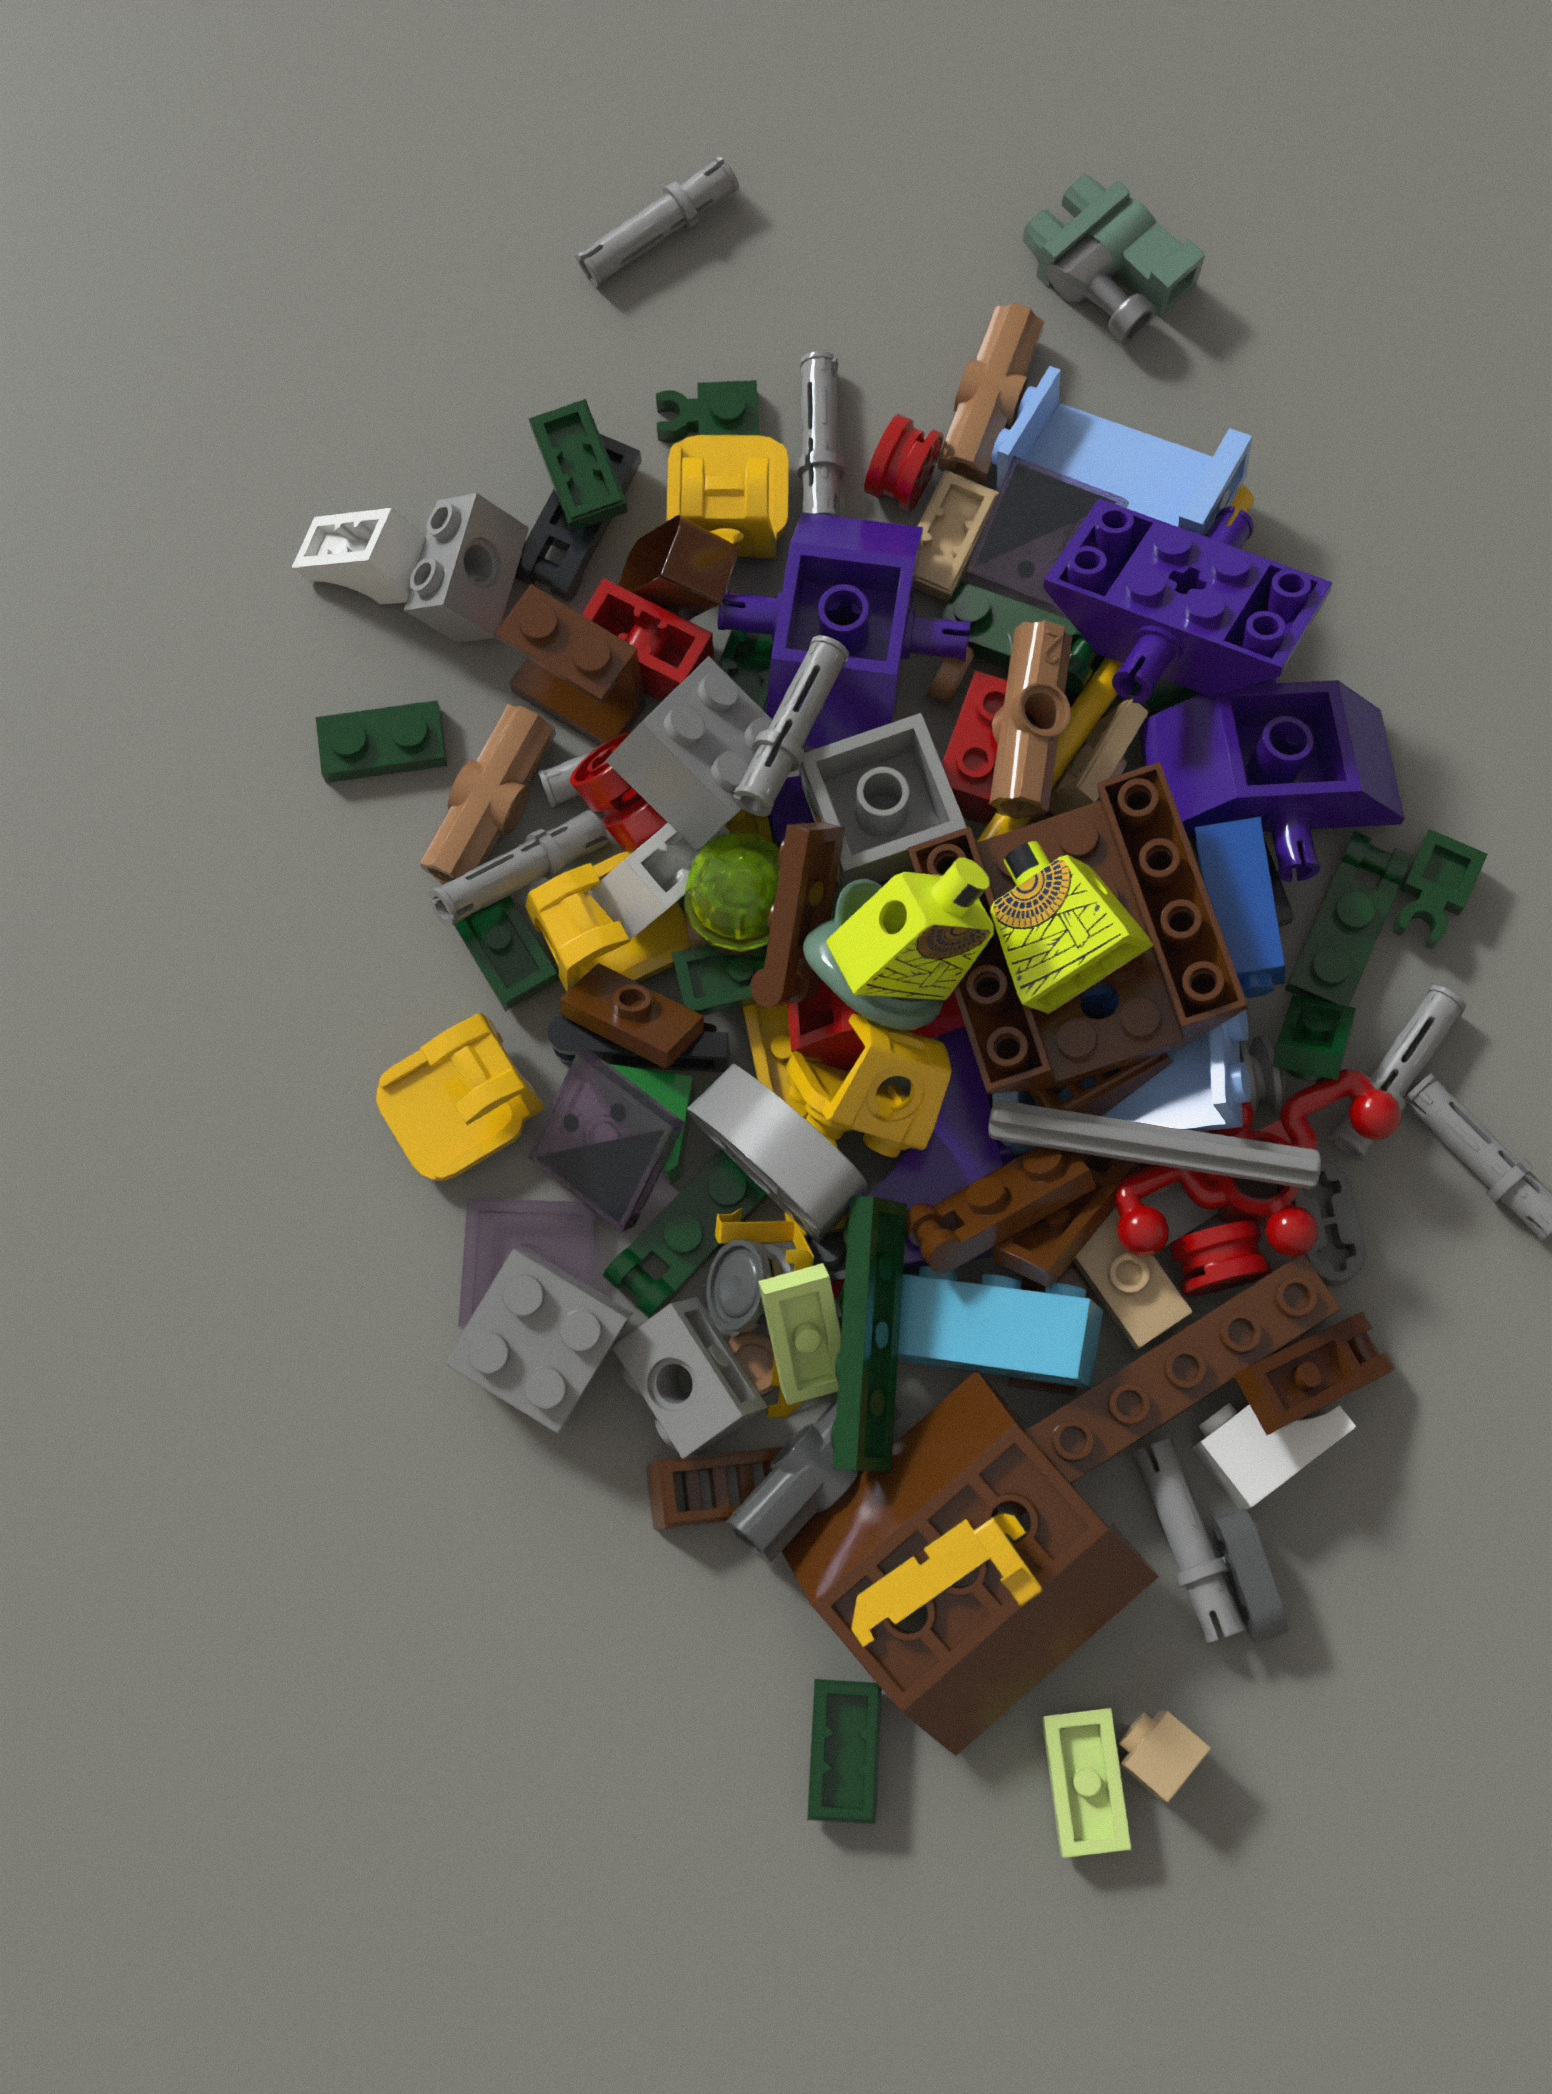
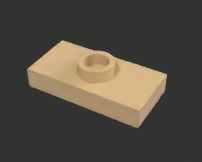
(951, 533)
(1098, 758)
(1130, 1286)

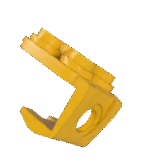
(732, 489)
(584, 935)
(456, 1100)
(859, 1102)

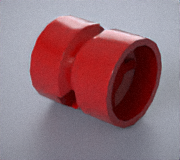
(626, 812)

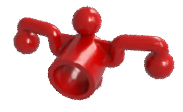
(1289, 1227)

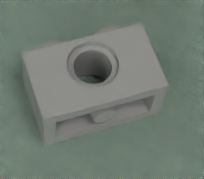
(466, 568)
(721, 1390)

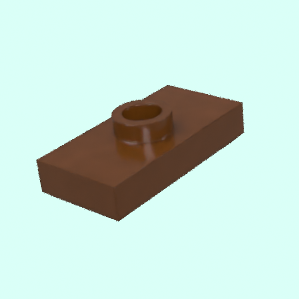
(632, 1015)

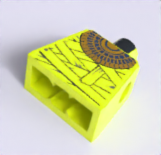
(1061, 928)
(916, 934)

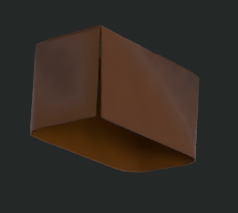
(676, 558)

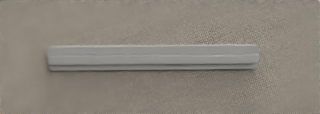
(1154, 1144)

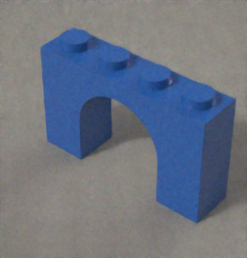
(1243, 900)

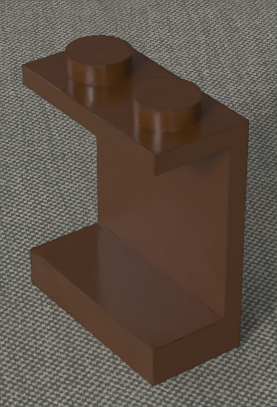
(573, 667)

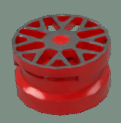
(903, 462)
(1220, 1258)

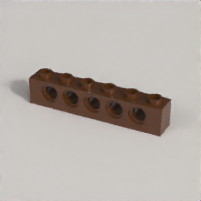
(1181, 1371)

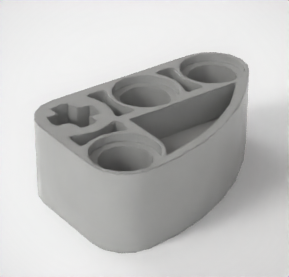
(779, 1151)

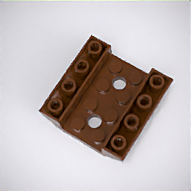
(1164, 994)
(978, 1641)

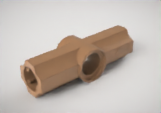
(991, 391)
(1024, 751)
(489, 794)

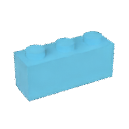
(999, 1328)

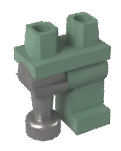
(1111, 239)

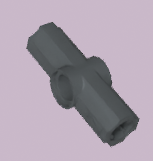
(793, 1490)

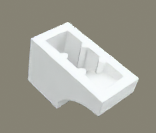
(362, 552)
(648, 880)
(1254, 1463)

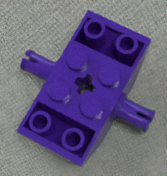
(856, 575)
(1181, 601)
(1280, 754)

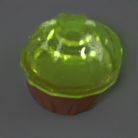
(733, 892)

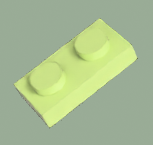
(803, 1331)
(1086, 1783)

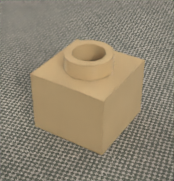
(1161, 1753)

